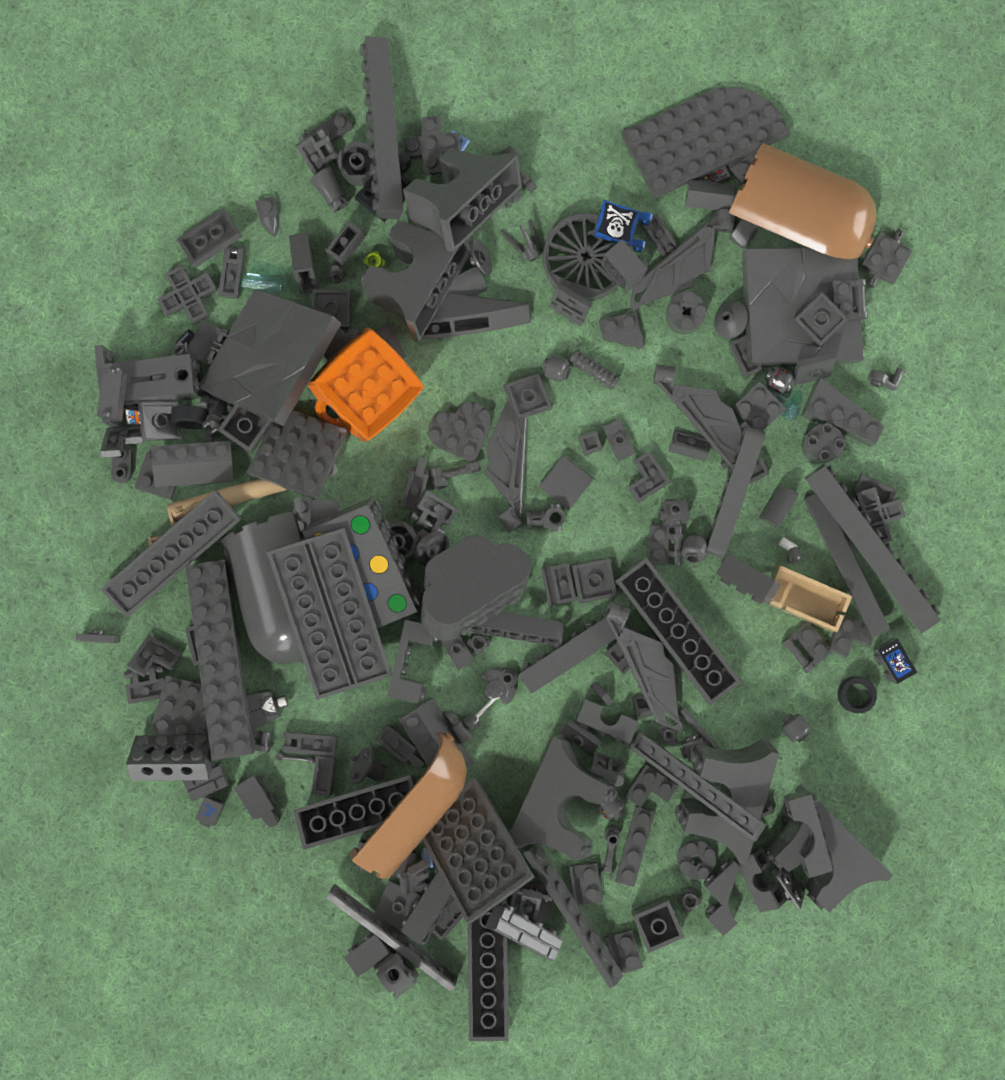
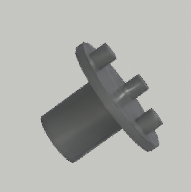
(365, 766)

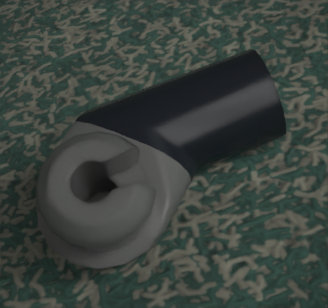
(182, 342)

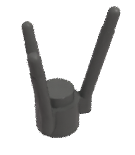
(532, 249)

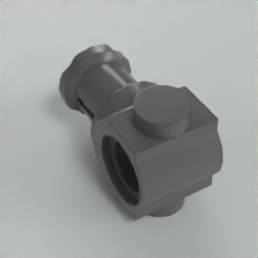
(545, 518)

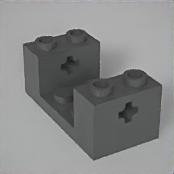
(406, 688)

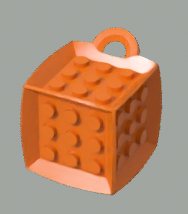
(364, 386)

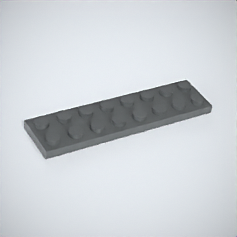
(171, 553)

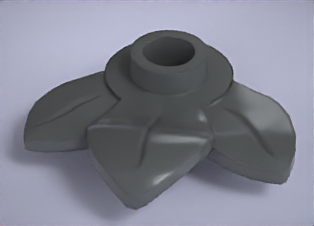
(498, 687)

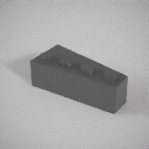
(832, 407)

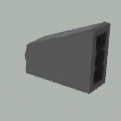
(303, 262)

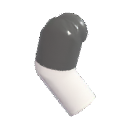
(793, 550)

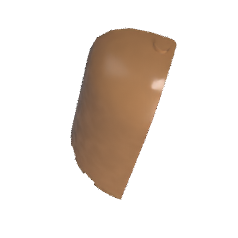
(806, 204)
(415, 812)

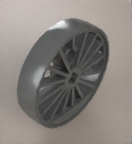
(577, 257)

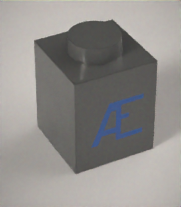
(210, 811)

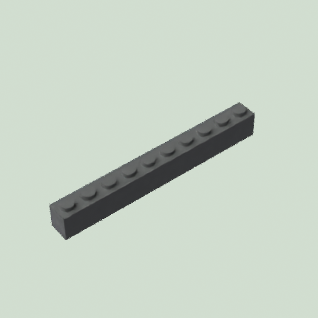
(382, 128)
(872, 548)

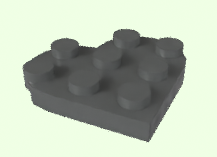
(461, 432)

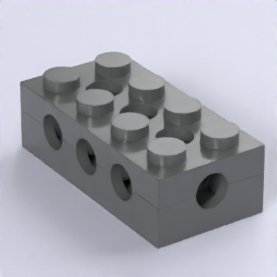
(169, 758)

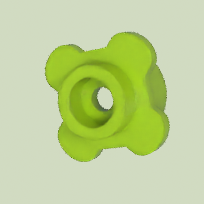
(375, 255)

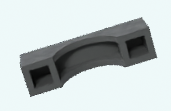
(814, 856)

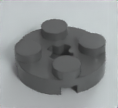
(702, 869)

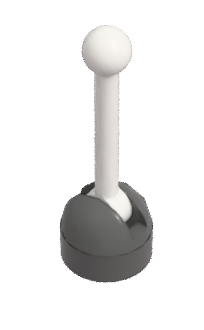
(472, 721)

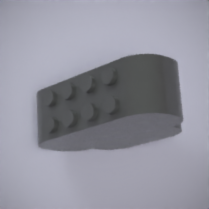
(471, 584)

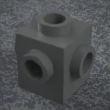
(673, 513)
(689, 744)

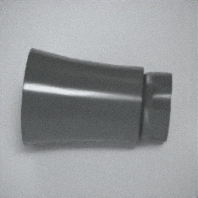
(330, 189)

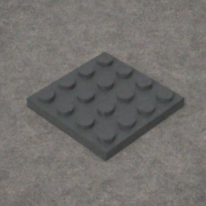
(298, 454)

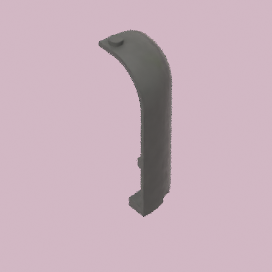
(257, 587)

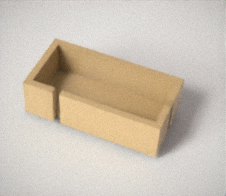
(809, 599)

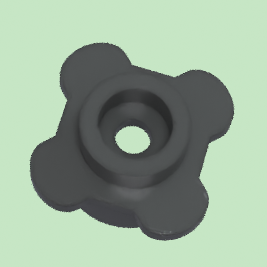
(336, 273)
(473, 643)
(663, 735)
(688, 906)

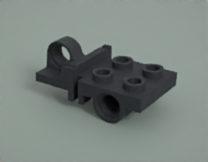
(365, 195)

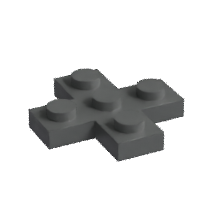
(431, 145)
(187, 294)
(880, 512)

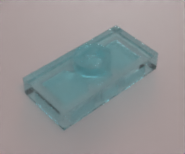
(262, 282)

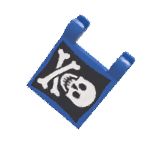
(619, 224)

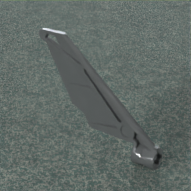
(684, 263)
(704, 411)
(507, 464)
(649, 666)

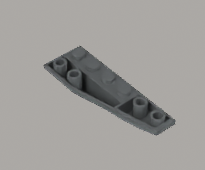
(474, 314)

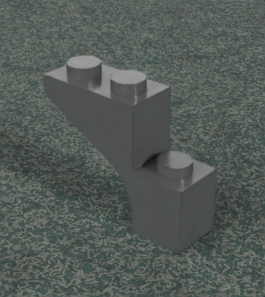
(720, 886)

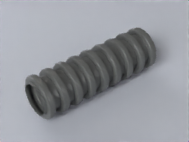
(594, 369)

